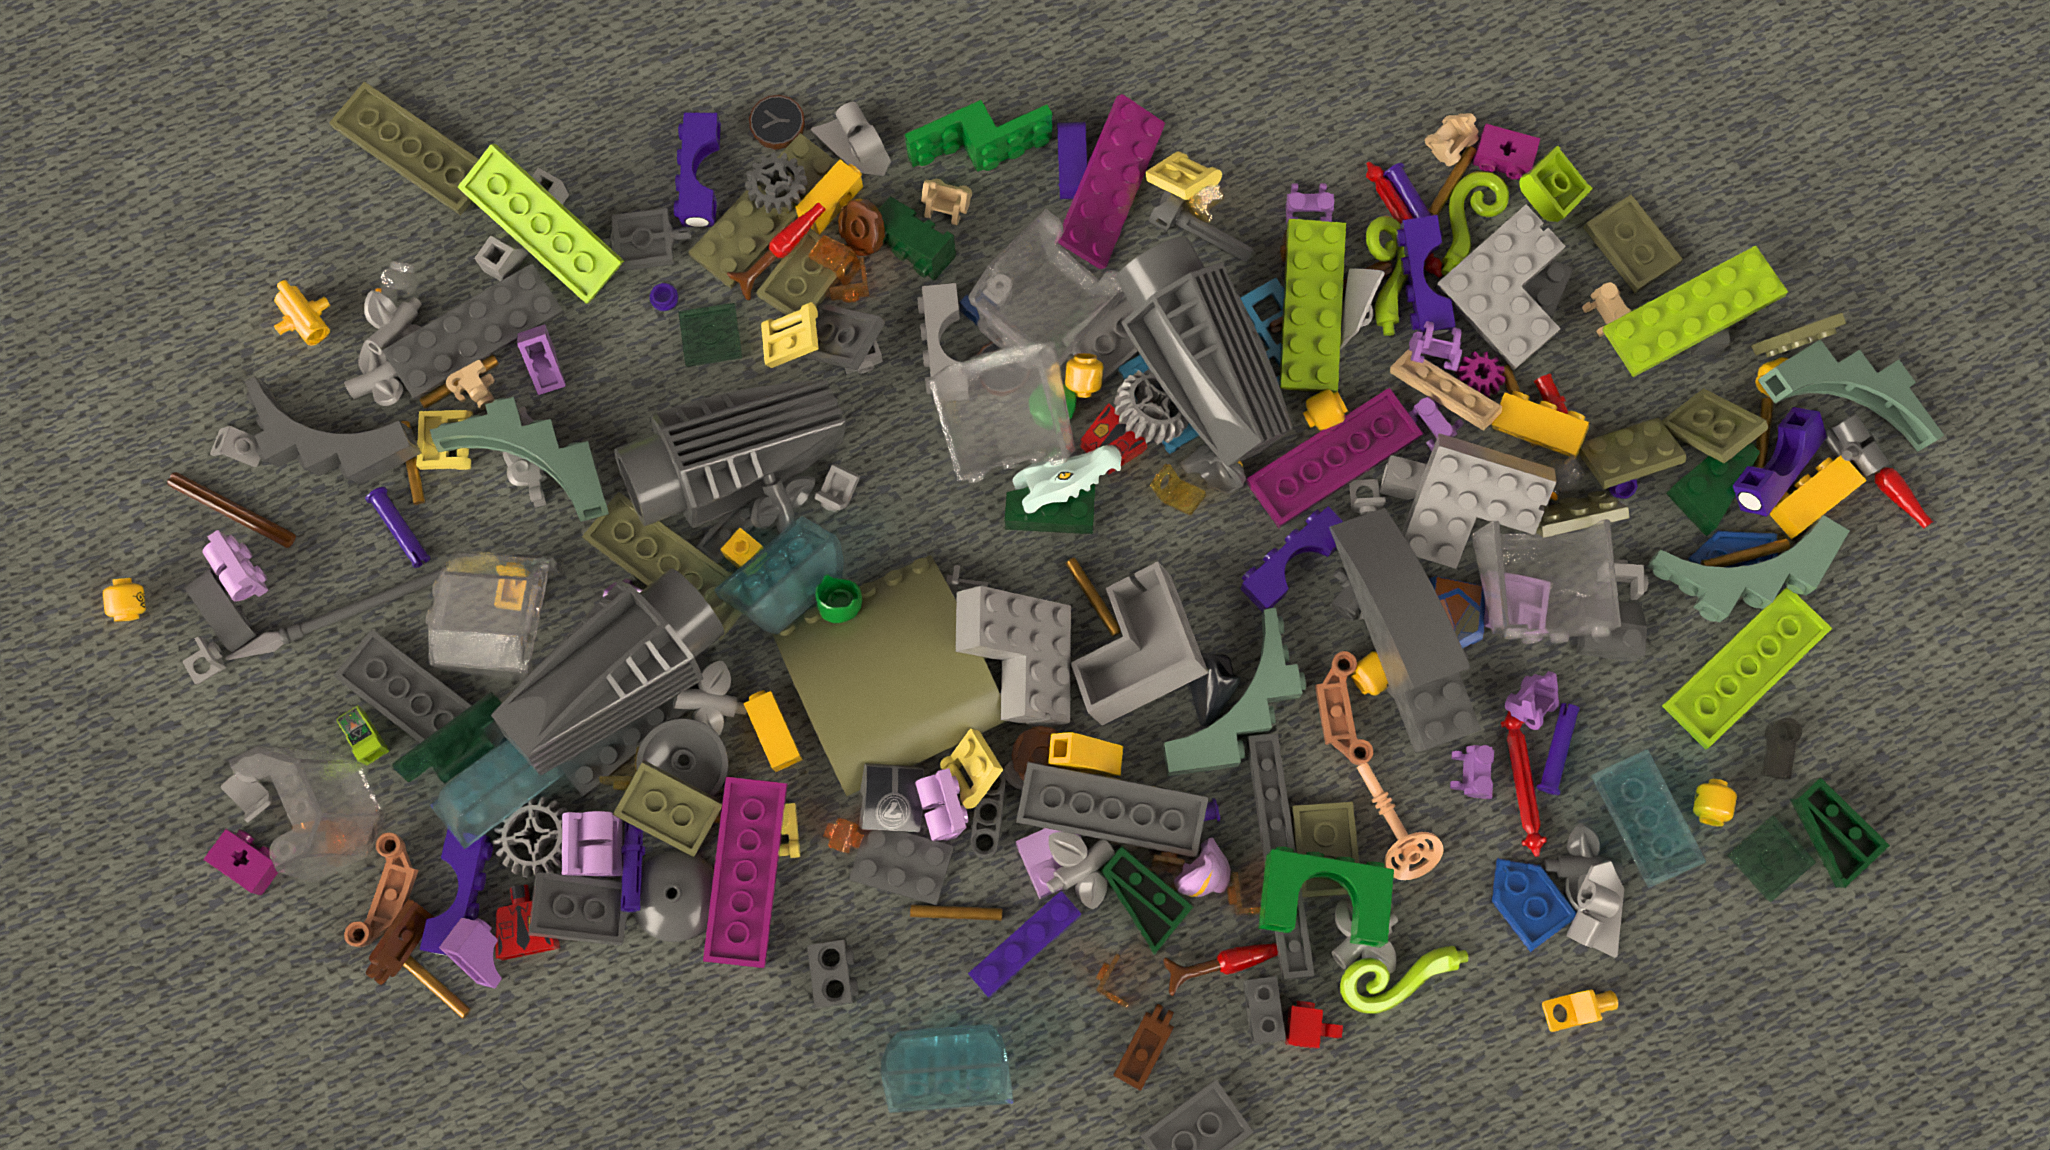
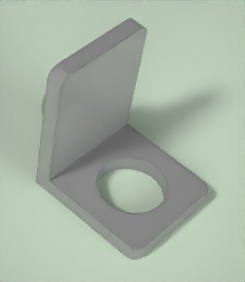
(869, 361)
(236, 445)
(1365, 505)
(213, 655)
(248, 796)

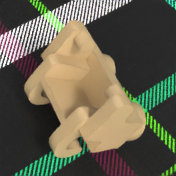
(1452, 137)
(945, 199)
(1607, 303)
(471, 382)

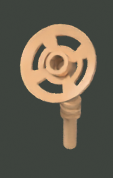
(1406, 843)

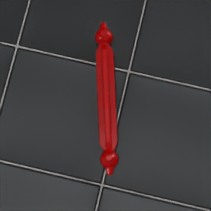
(1398, 210)
(1524, 784)

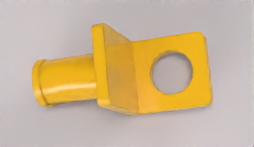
(1580, 1008)

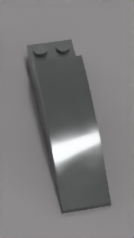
(1407, 630)

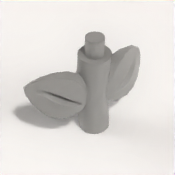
(391, 321)
(376, 378)
(711, 698)
(1080, 867)
(1347, 952)

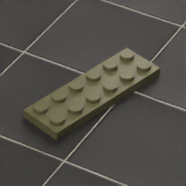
(406, 145)
(745, 230)
(655, 549)

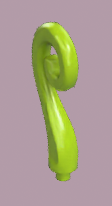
(1461, 240)
(1387, 301)
(1432, 963)

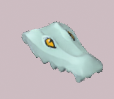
(1059, 482)

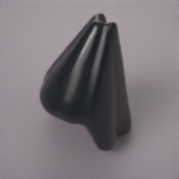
(1213, 689)

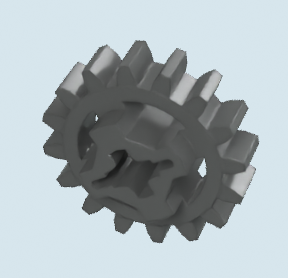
(779, 187)

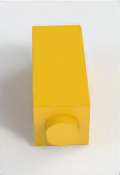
(833, 193)
(772, 730)
(1085, 754)

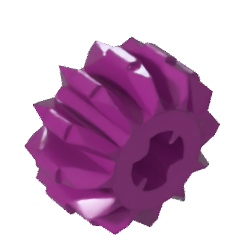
(1485, 366)

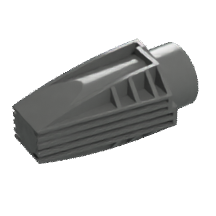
(1204, 349)
(720, 448)
(610, 670)

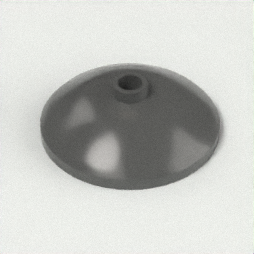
(691, 737)
(687, 913)

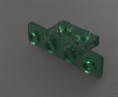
(453, 745)

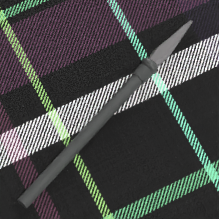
(271, 641)

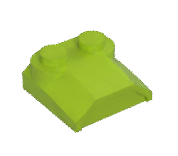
(1554, 186)

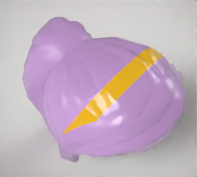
(1206, 873)

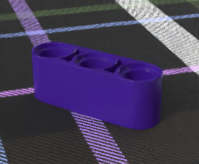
(1071, 157)

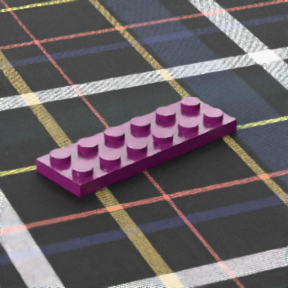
(1111, 181)
(1333, 458)
(745, 872)

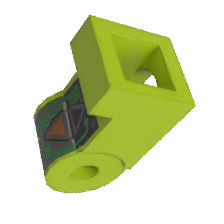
(362, 735)

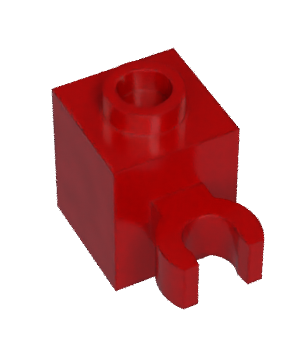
(1306, 1026)

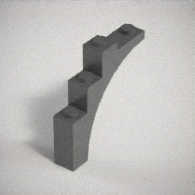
(357, 455)

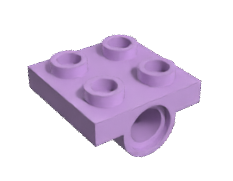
(233, 567)
(941, 793)
(591, 844)

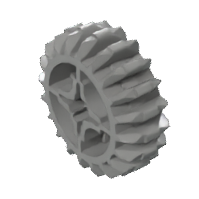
(1150, 415)
(537, 849)

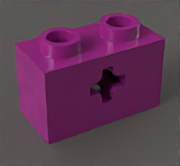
(1520, 151)
(227, 858)

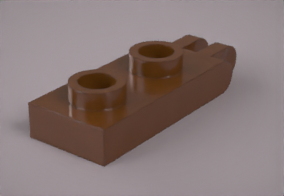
(398, 942)
(1144, 1048)

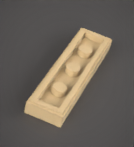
(1447, 390)

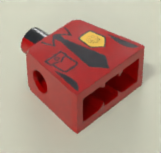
(1108, 431)
(513, 928)

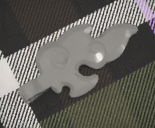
(523, 472)

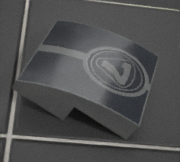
(890, 798)

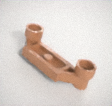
(1337, 712)
(390, 894)

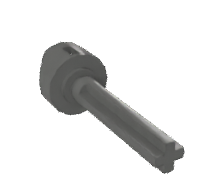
(1171, 212)

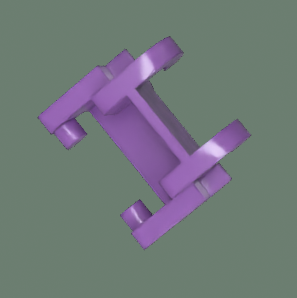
(1310, 202)
(1436, 347)
(1434, 419)
(1534, 699)
(1476, 771)

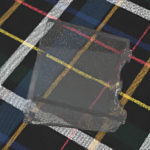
(1042, 292)
(1004, 410)
(1548, 584)
(488, 613)
(327, 803)

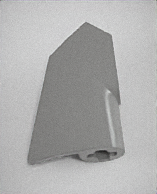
(854, 140)
(1358, 296)
(1600, 910)

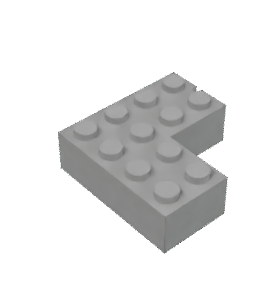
(1491, 283)
(1471, 483)
(1034, 649)
(1150, 658)

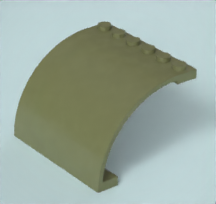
(890, 676)

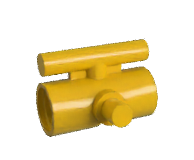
(301, 314)

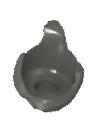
(1214, 470)

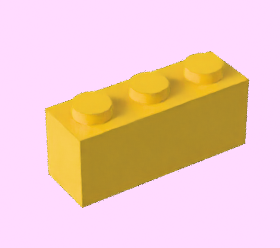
(1541, 424)
(1816, 495)

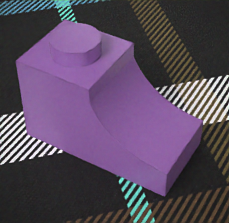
(540, 359)
(472, 950)

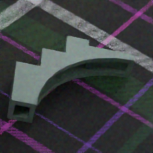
(1855, 379)
(537, 442)
(1759, 583)
(1218, 744)

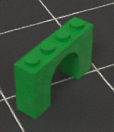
(1366, 884)

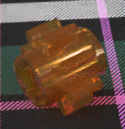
(843, 835)

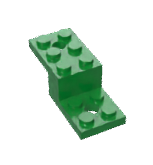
(979, 136)

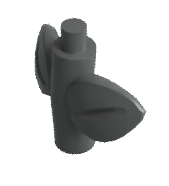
(780, 501)
(1584, 851)

